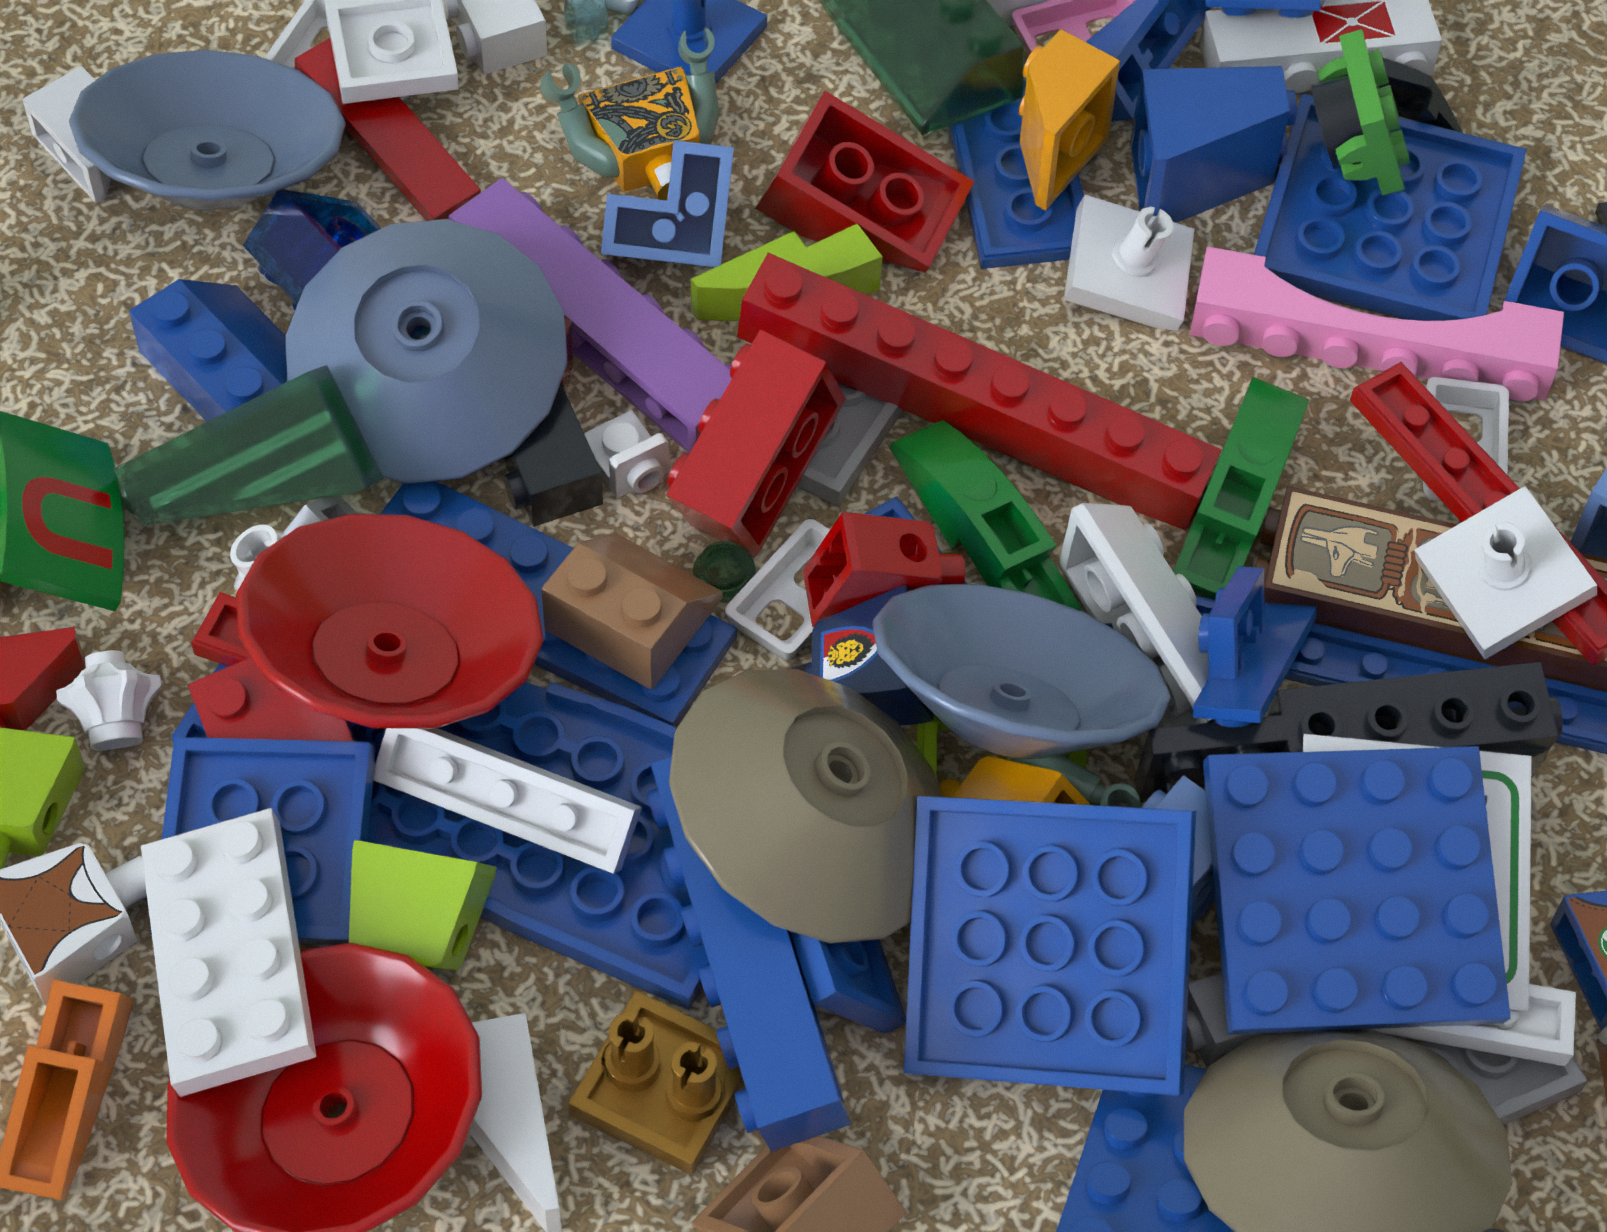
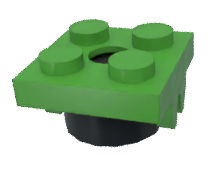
(1359, 116)

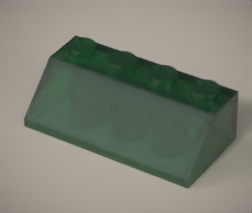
(935, 55)

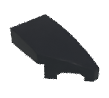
(1419, 96)

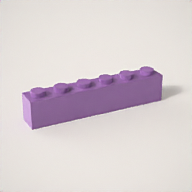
(612, 325)

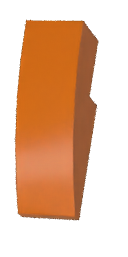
(62, 1088)

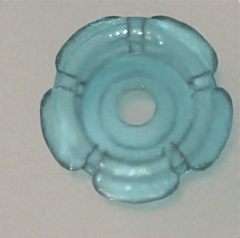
(588, 17)

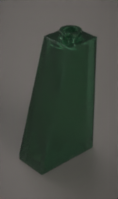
(262, 454)

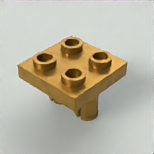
(658, 1083)

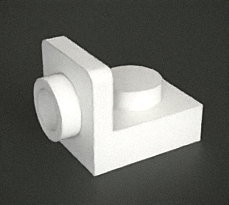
(629, 454)

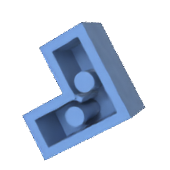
(685, 226)

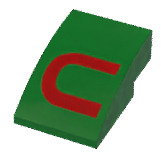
(60, 513)

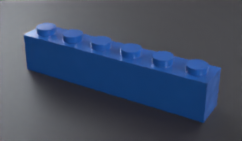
(763, 996)

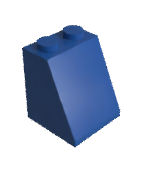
(1208, 135)

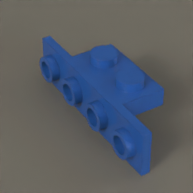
(1248, 649)

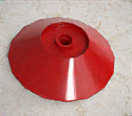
(389, 621)
(386, 1047)

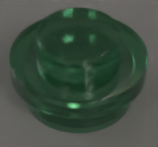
(725, 568)

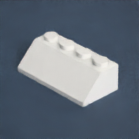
(1127, 582)

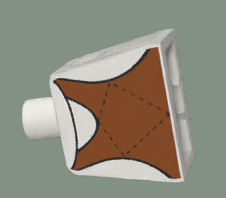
(68, 913)

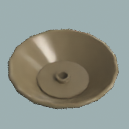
(802, 802)
(1344, 1137)

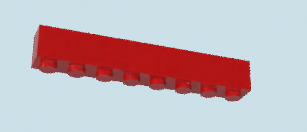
(981, 393)

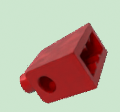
(872, 556)

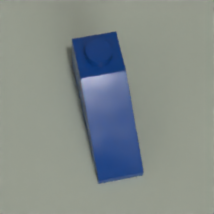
(1146, 37)

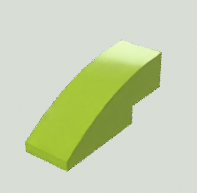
(843, 257)

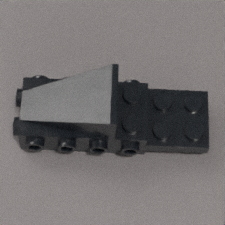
(1483, 707)

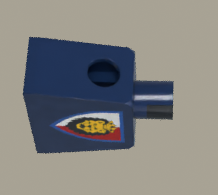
(848, 655)

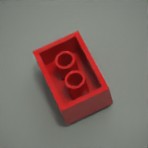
(755, 442)

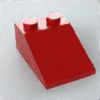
(861, 173)

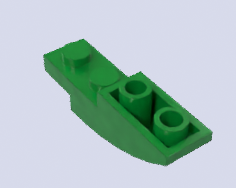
(1240, 487)
(981, 511)

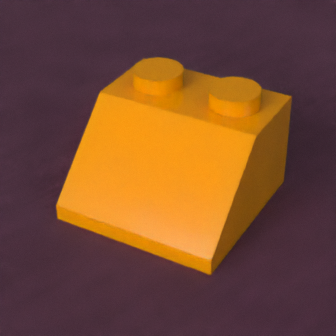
(1064, 111)

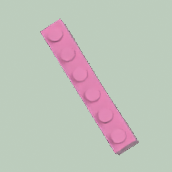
(1256, 308)

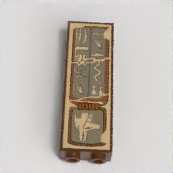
(1365, 580)

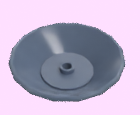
(207, 127)
(464, 389)
(1019, 670)

